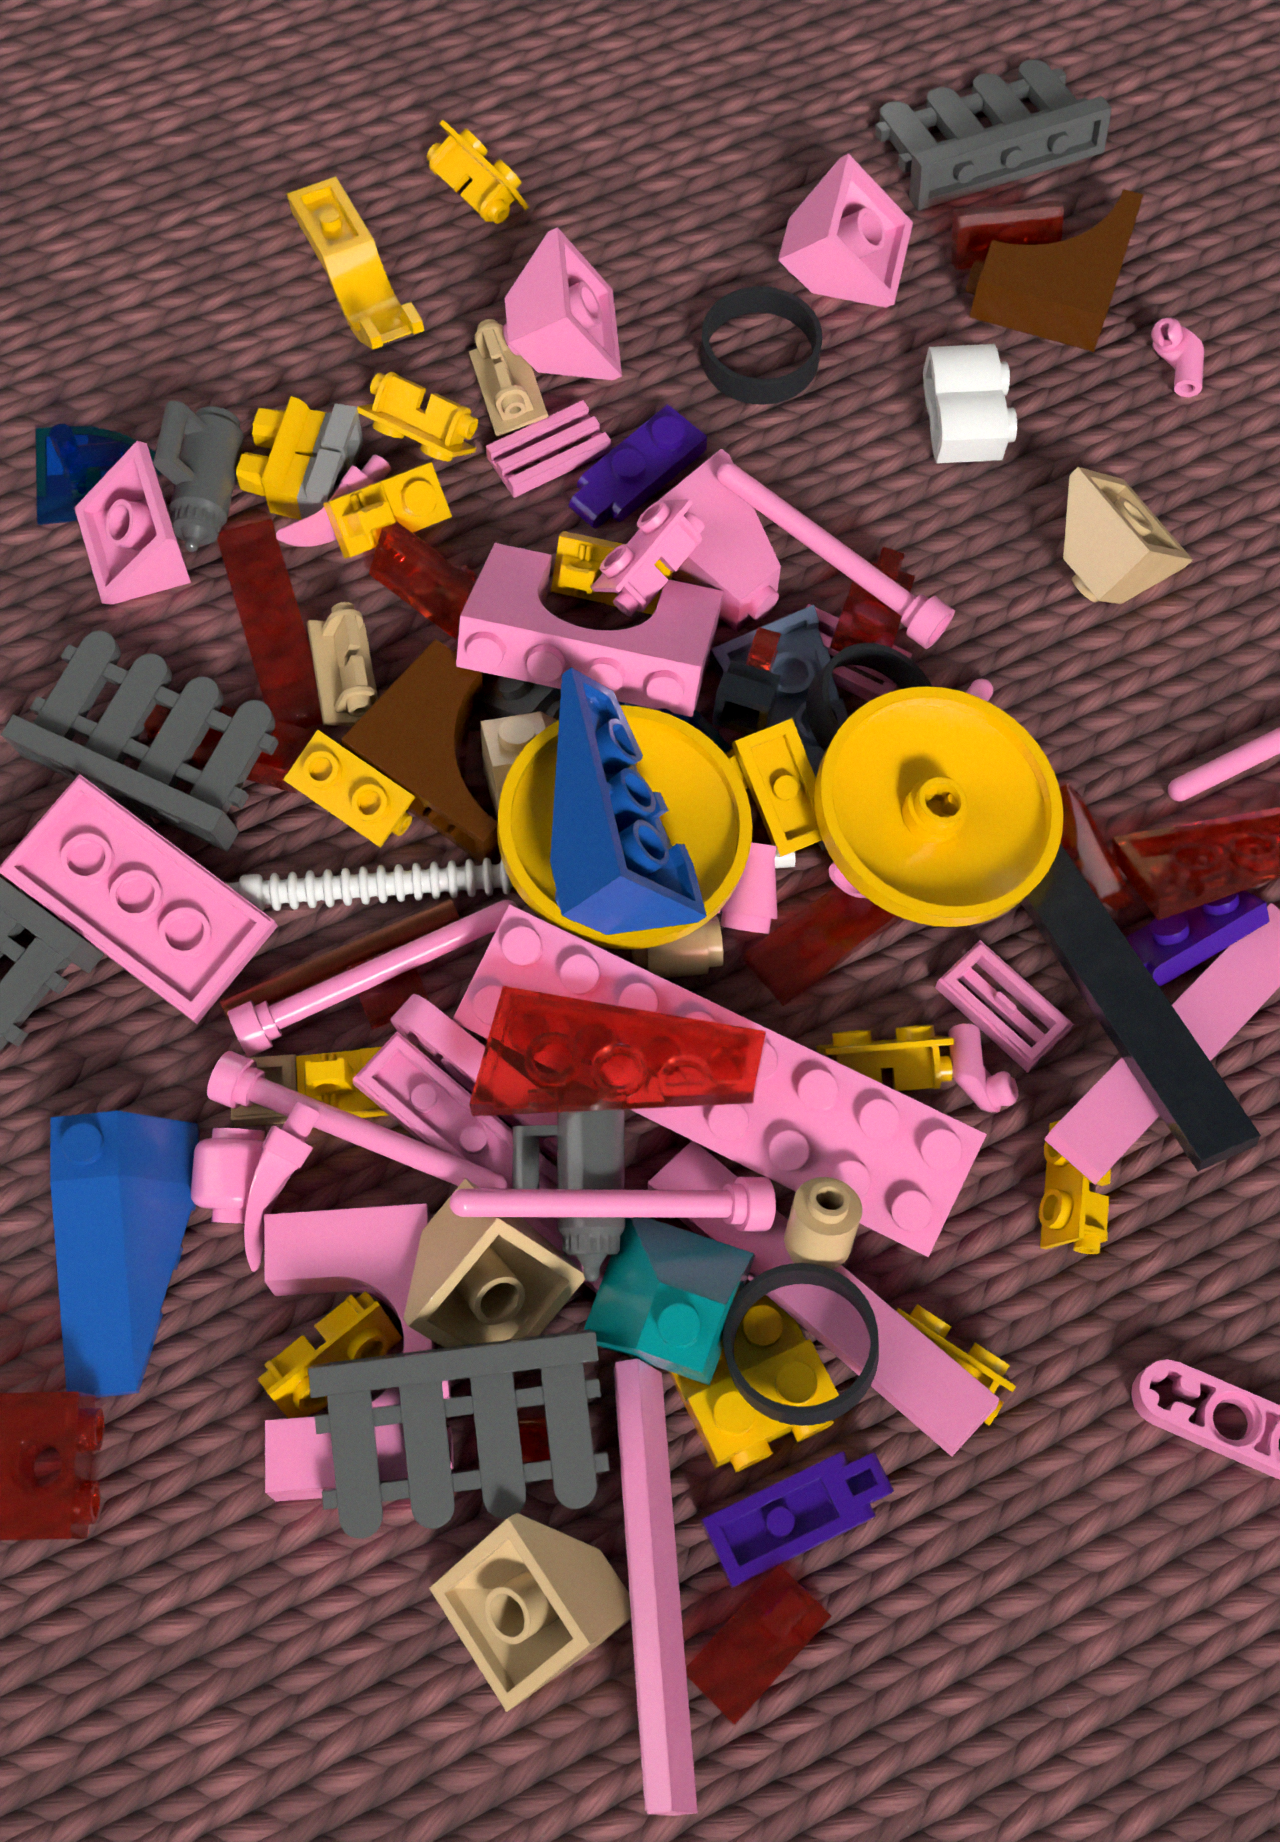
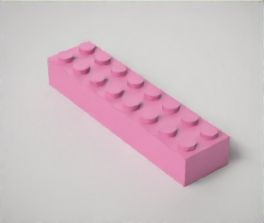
(806, 1111)

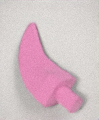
(317, 528)
(281, 1155)

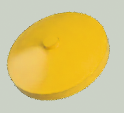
(938, 806)
(705, 814)

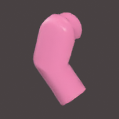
(1183, 352)
(972, 1076)

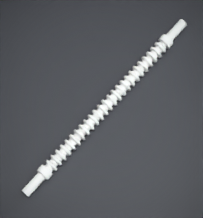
(385, 884)

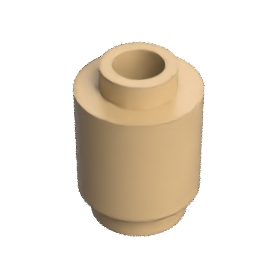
(686, 955)
(823, 1222)

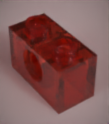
(27, 1428)

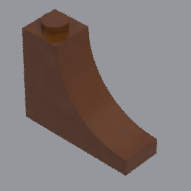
(1056, 287)
(416, 742)

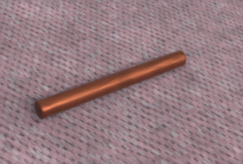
(336, 961)

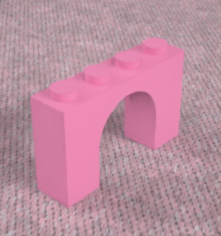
(648, 665)
(341, 1253)

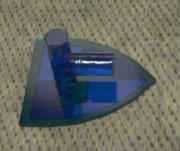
(71, 464)

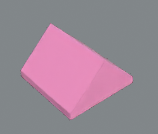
(131, 531)

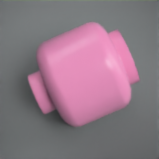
(225, 1172)

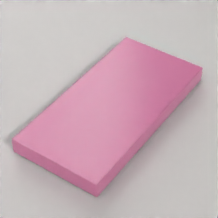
(138, 898)

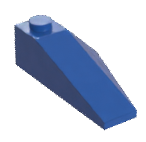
(607, 837)
(118, 1236)

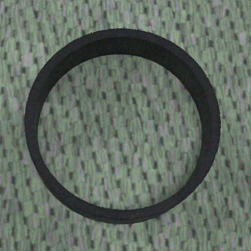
(769, 301)
(871, 655)
(801, 1274)

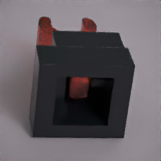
(749, 690)

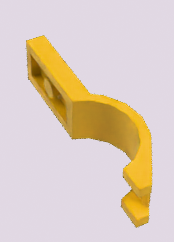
(352, 264)

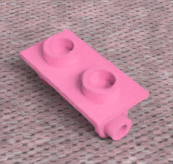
(662, 536)

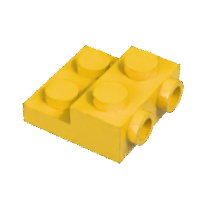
(778, 1366)

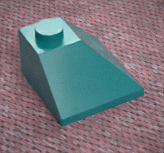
(668, 1297)

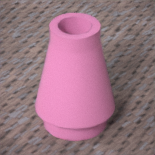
(755, 895)

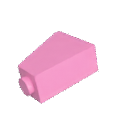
(733, 547)

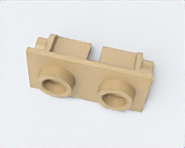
(505, 381)
(342, 665)

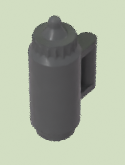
(204, 472)
(587, 1158)

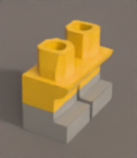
(306, 458)

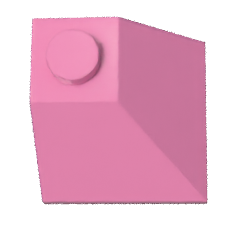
(848, 238)
(563, 314)

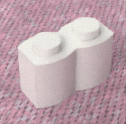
(968, 403)

